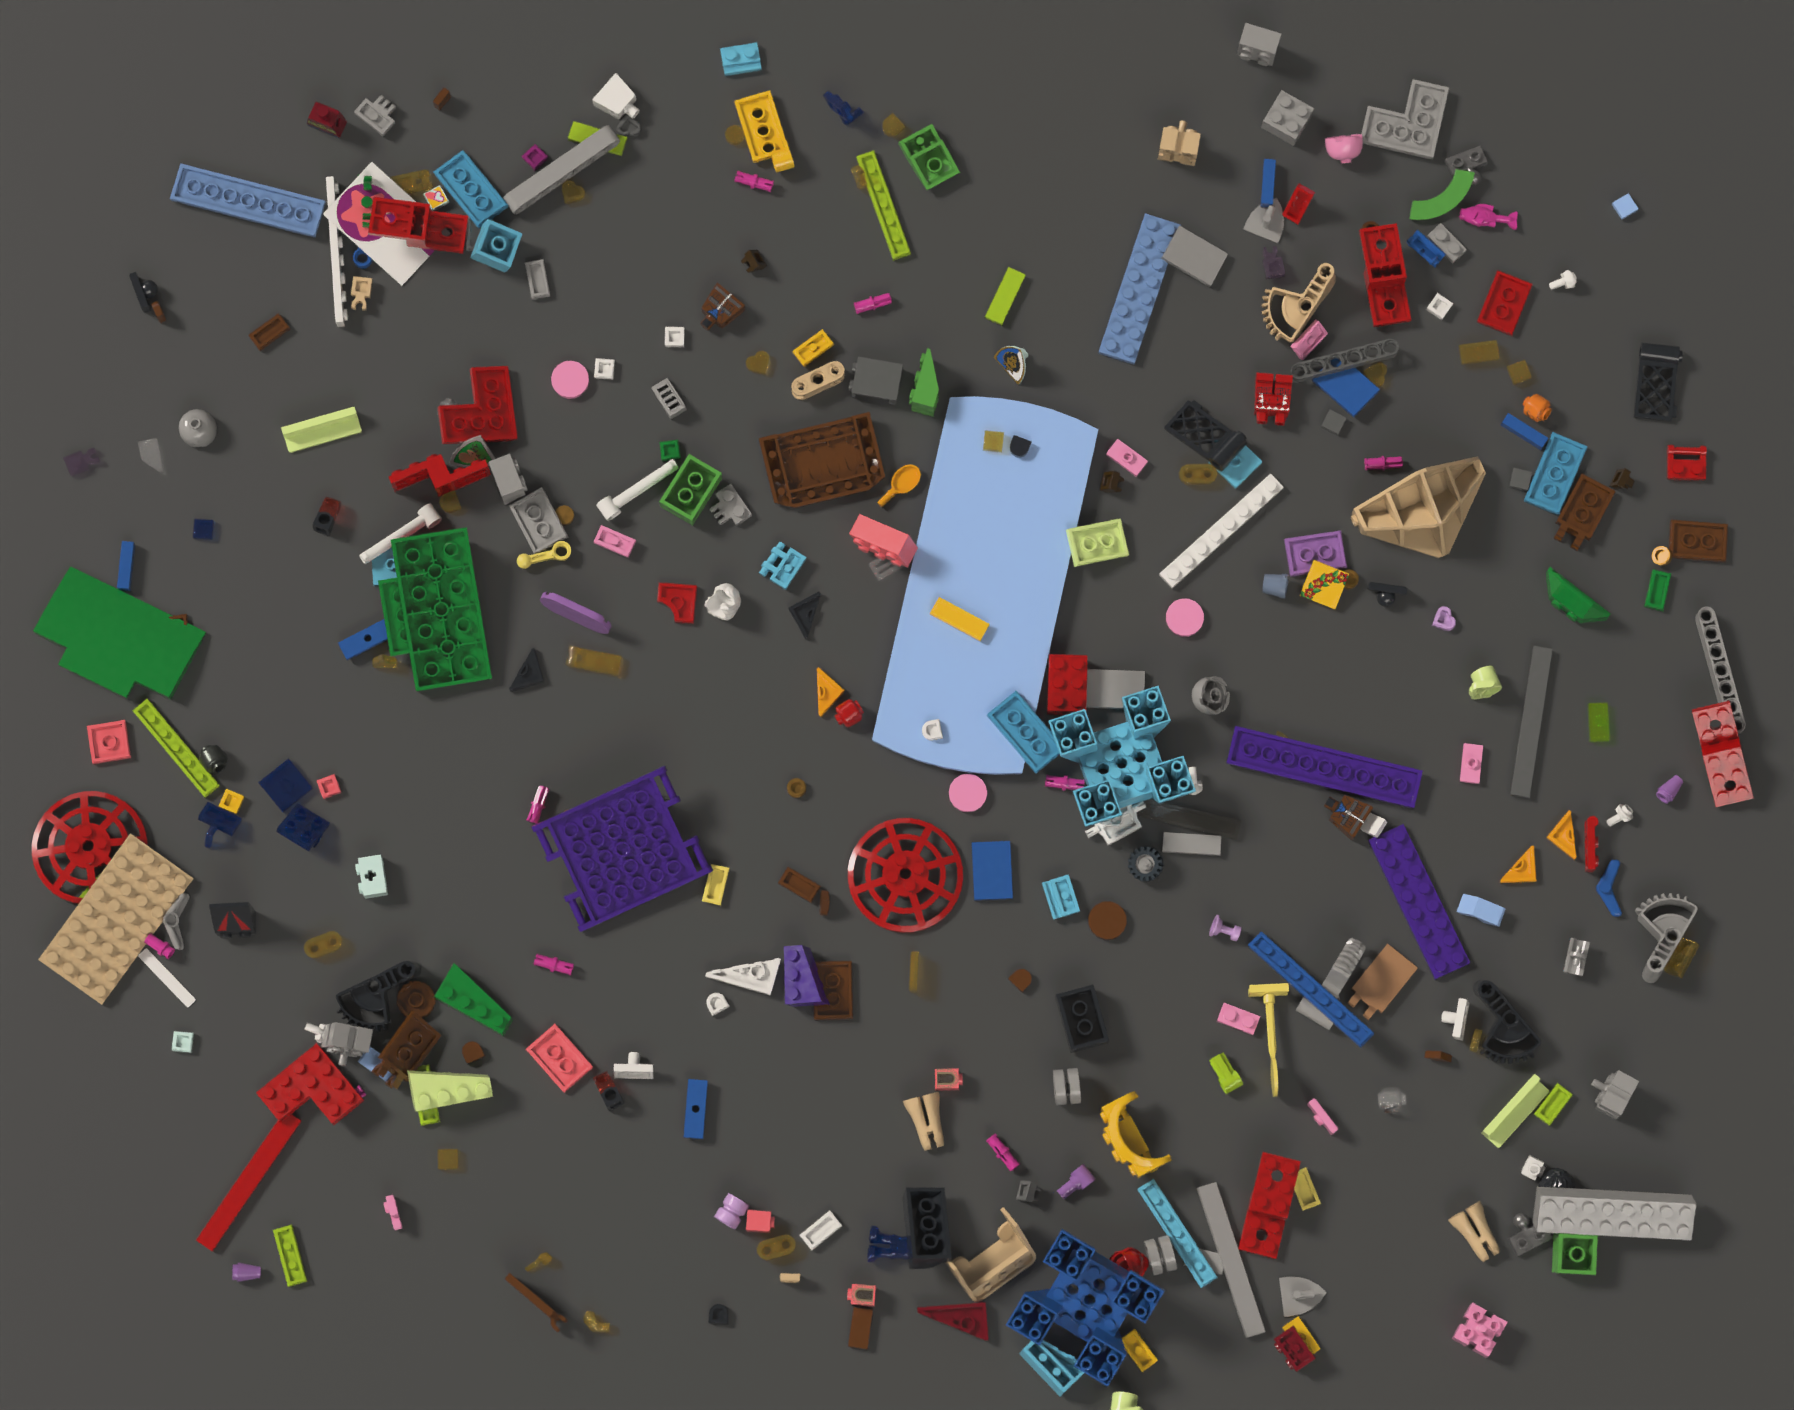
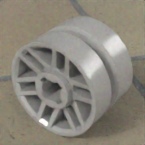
(1066, 1086)
(1160, 1255)

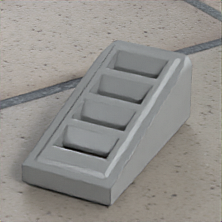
(675, 411)

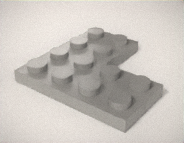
(1410, 132)

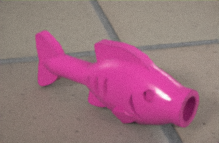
(1484, 216)

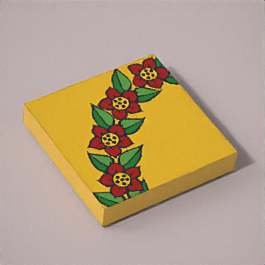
(1324, 584)

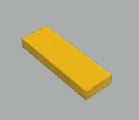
(959, 619)

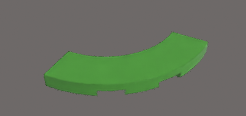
(1446, 200)

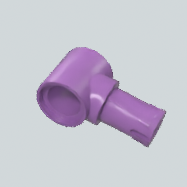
(1079, 1180)

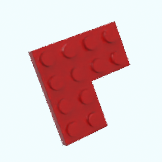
(490, 414)
(310, 1077)

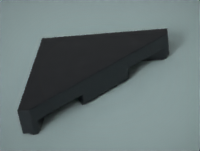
(804, 612)
(529, 673)

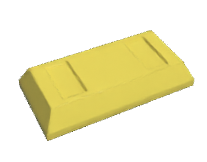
(715, 885)
(1305, 1190)

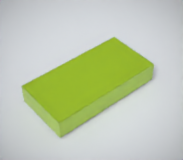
(1553, 1104)

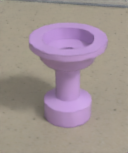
(1217, 927)

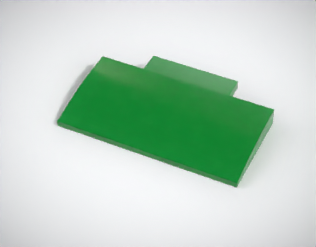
(435, 610)
(117, 637)

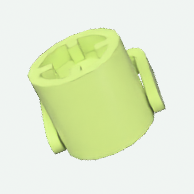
(1484, 683)
(1124, 1401)

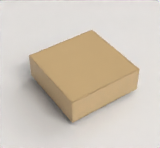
(789, 1278)

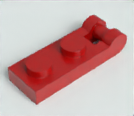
(1591, 843)

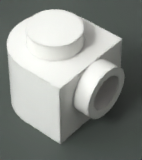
(1533, 1167)

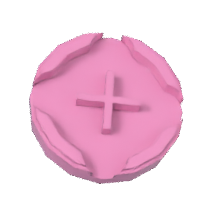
(570, 379)
(1184, 617)
(967, 793)

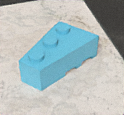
(1052, 1365)

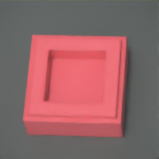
(329, 786)

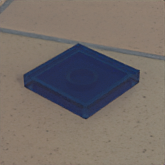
(285, 785)

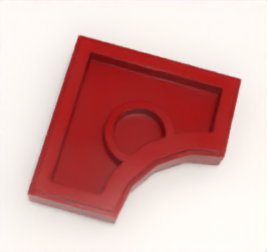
(680, 599)

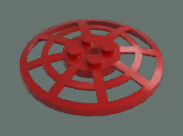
(78, 837)
(905, 887)

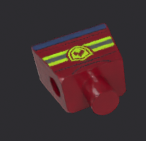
(325, 119)

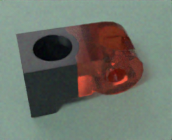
(326, 516)
(608, 1091)

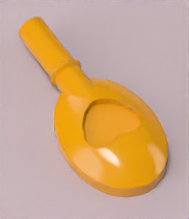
(903, 481)

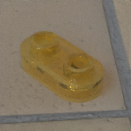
(1197, 472)
(323, 945)
(775, 1245)

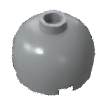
(197, 428)
(1210, 695)

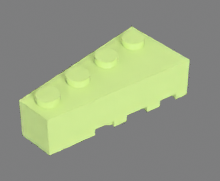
(444, 1089)

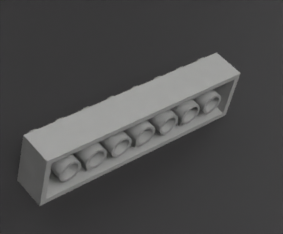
(1614, 1213)

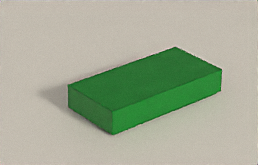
(1657, 590)

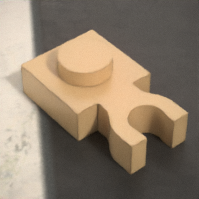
(360, 290)

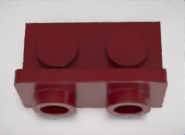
(1294, 1348)

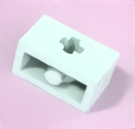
(374, 865)

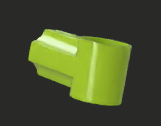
(1228, 1078)

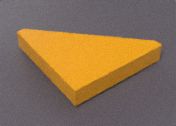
(828, 691)
(1563, 836)
(1523, 870)

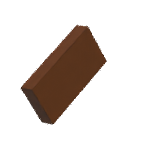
(269, 332)
(799, 885)
(860, 1328)

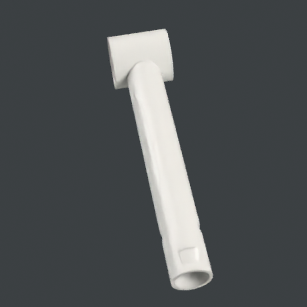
(610, 507)
(427, 516)

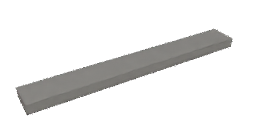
(1231, 1260)

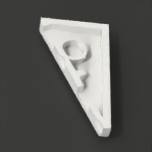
(756, 976)

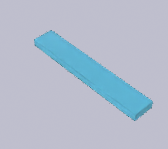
(1177, 1233)

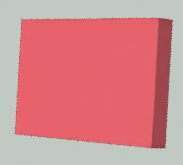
(559, 1058)

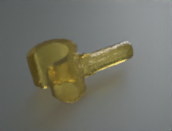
(545, 1258)

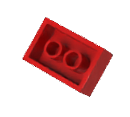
(1066, 684)

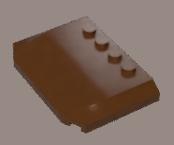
(822, 461)

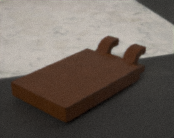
(1583, 510)
(406, 1050)
(536, 1301)

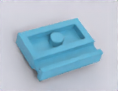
(740, 59)
(1060, 897)

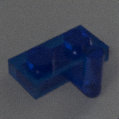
(842, 108)
(218, 820)

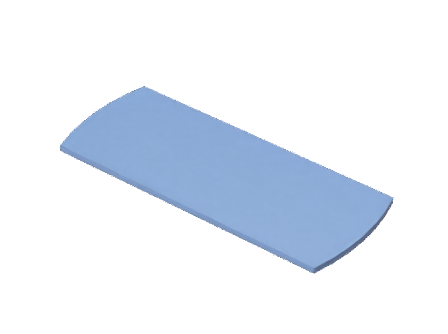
(1000, 552)

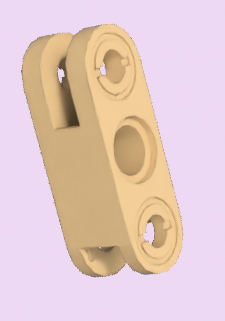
(824, 372)

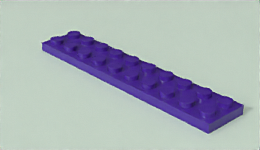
(1324, 767)

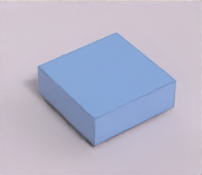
(1625, 206)

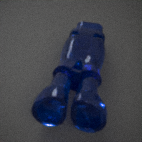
(896, 1249)

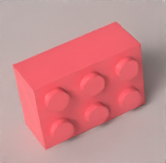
(883, 541)

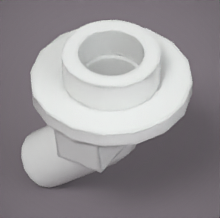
(1567, 279)
(1197, 783)
(1624, 813)
(318, 1031)

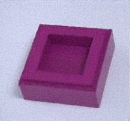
(534, 157)

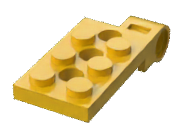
(763, 101)

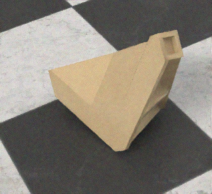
(1423, 508)

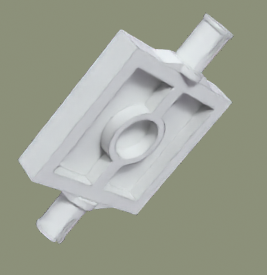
(1118, 827)

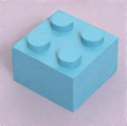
(496, 245)

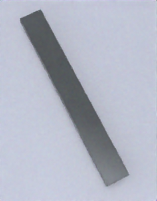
(1531, 722)

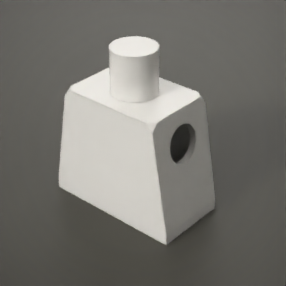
(616, 99)

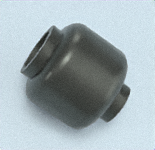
(213, 759)

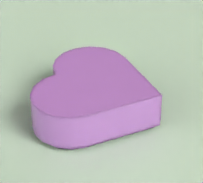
(1443, 619)

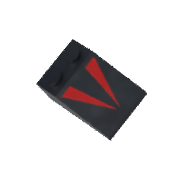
(233, 919)

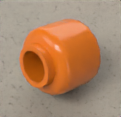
(1537, 408)

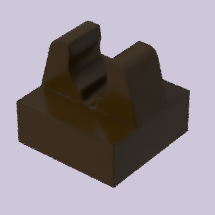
(755, 260)
(1622, 480)
(1110, 481)

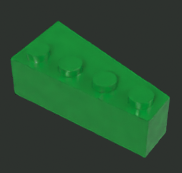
(470, 1000)

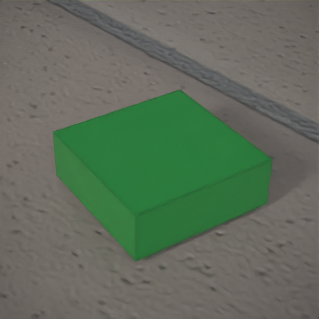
(669, 450)

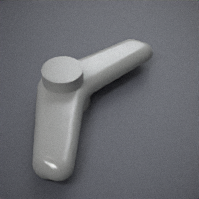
(171, 920)

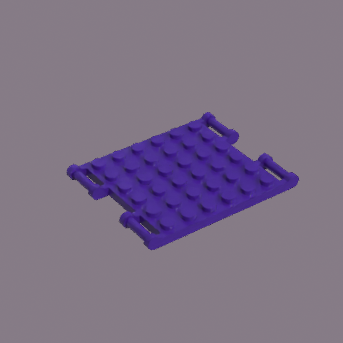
(622, 848)

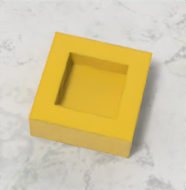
(231, 801)

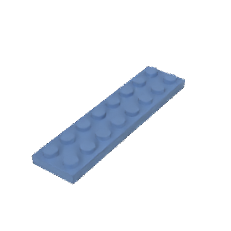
(247, 200)
(1138, 290)

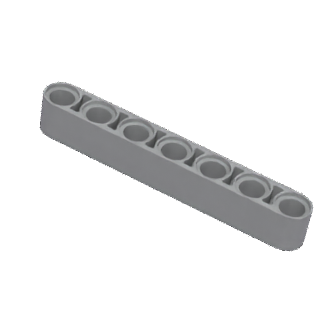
(561, 169)
(1719, 662)

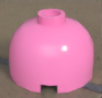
(1344, 147)

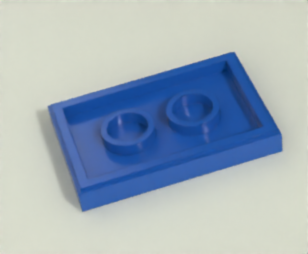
(1347, 388)
(992, 870)

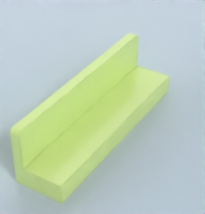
(321, 429)
(1515, 1111)

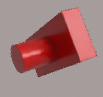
(1298, 203)

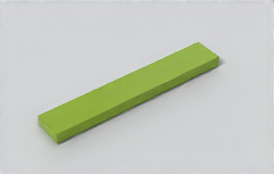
(883, 205)
(176, 748)

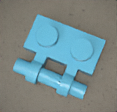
(788, 567)

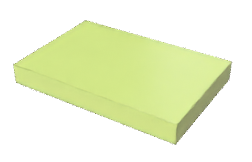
(1097, 542)

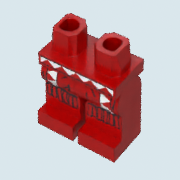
(1271, 404)

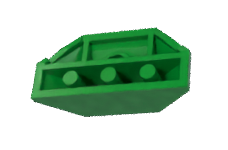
(1572, 600)

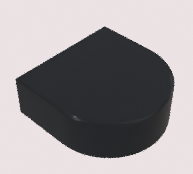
(1019, 446)
(718, 1314)

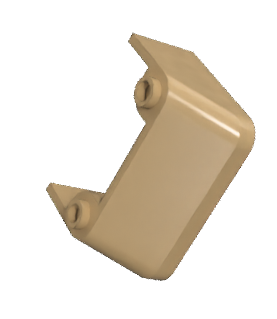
(995, 1264)

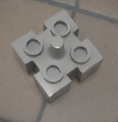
(347, 1040)
(1614, 1093)

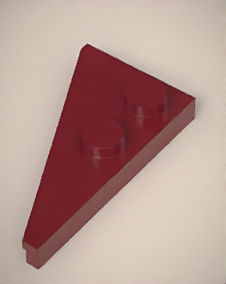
(965, 1317)

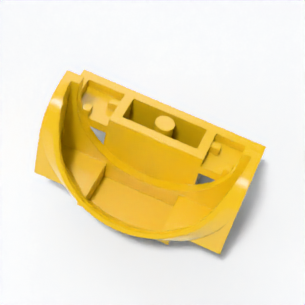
(1126, 1138)

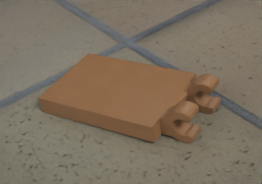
(1382, 981)

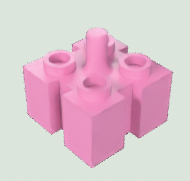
(1479, 1330)

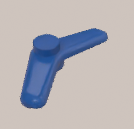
(1604, 888)

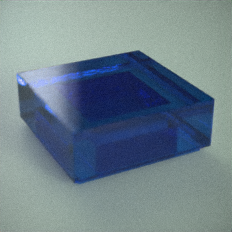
(203, 529)

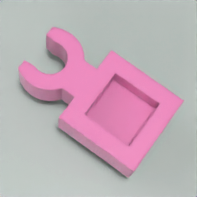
(391, 1207)

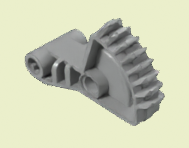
(1660, 928)
(1335, 980)

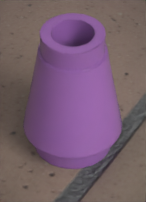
(1668, 790)
(245, 1272)

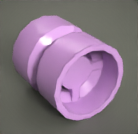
(731, 1211)

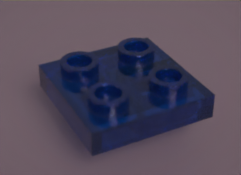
(303, 827)

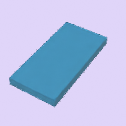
(470, 189)
(1555, 473)
(1024, 731)

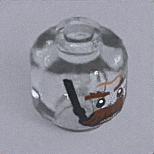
(1391, 1099)

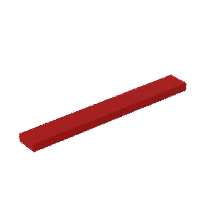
(247, 1182)

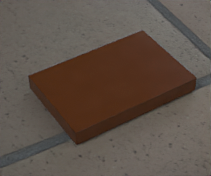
(1698, 540)
(838, 990)

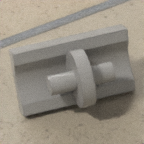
(1576, 957)

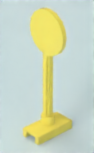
(1268, 992)

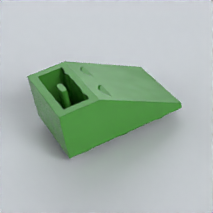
(926, 394)

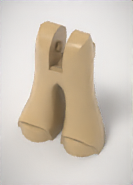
(932, 1104)
(1463, 1225)

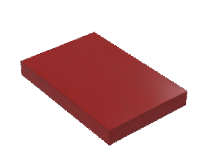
(1504, 303)

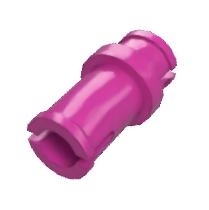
(161, 947)

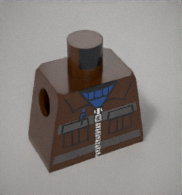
(720, 308)
(1348, 814)

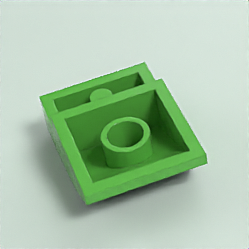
(928, 157)

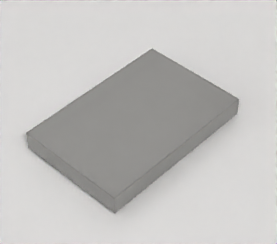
(1194, 256)
(538, 521)
(1108, 687)

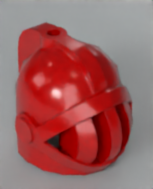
(1131, 1260)

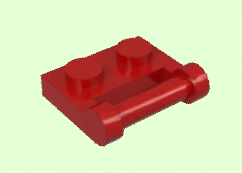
(1686, 469)

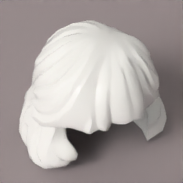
(724, 602)

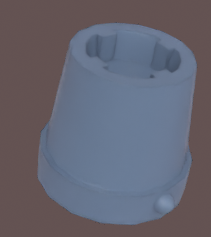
(1276, 584)

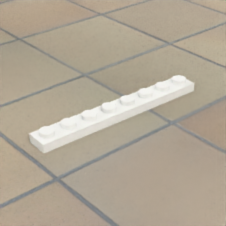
(337, 260)
(1221, 531)

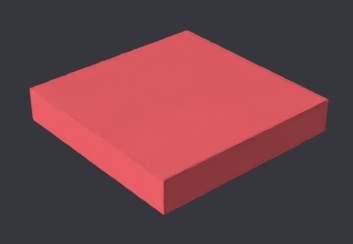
(109, 742)

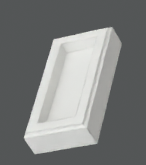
(820, 1230)

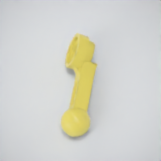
(525, 560)

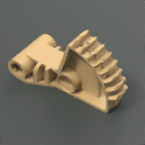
(1292, 302)

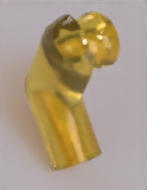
(593, 1324)

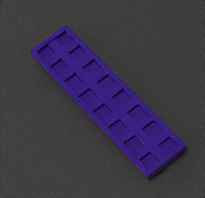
(1419, 901)

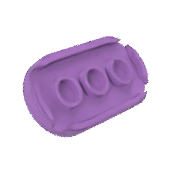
(575, 612)

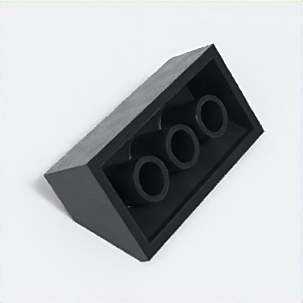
(926, 1227)

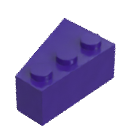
(801, 978)

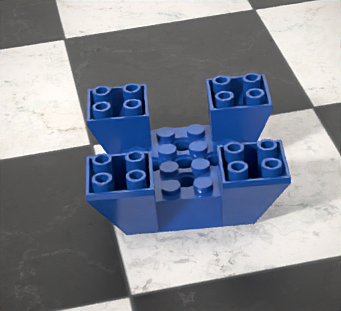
(1061, 1304)

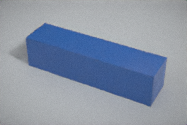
(1268, 182)
(1524, 431)
(126, 565)

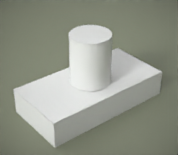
(1458, 1019)
(633, 1069)

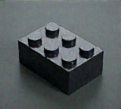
(1082, 1018)

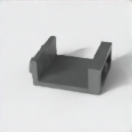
(876, 379)

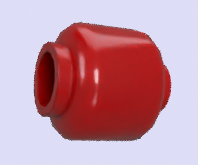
(849, 713)

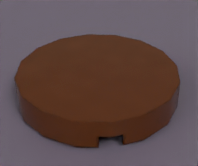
(1107, 920)
(416, 997)

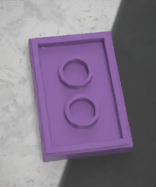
(1321, 547)

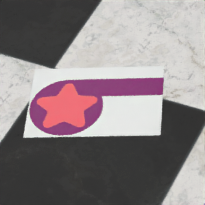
(387, 252)

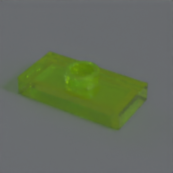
(1598, 722)

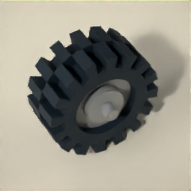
(1145, 863)

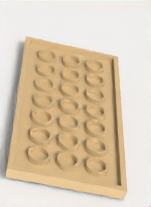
(115, 919)

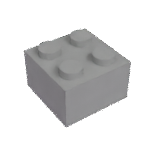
(1258, 44)
(1287, 118)
(506, 477)

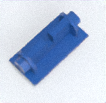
(1426, 248)

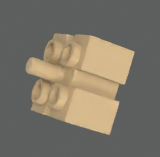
(1179, 144)

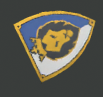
(1013, 361)

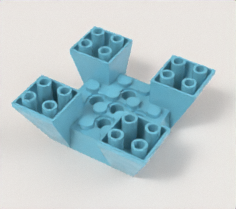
(1152, 779)

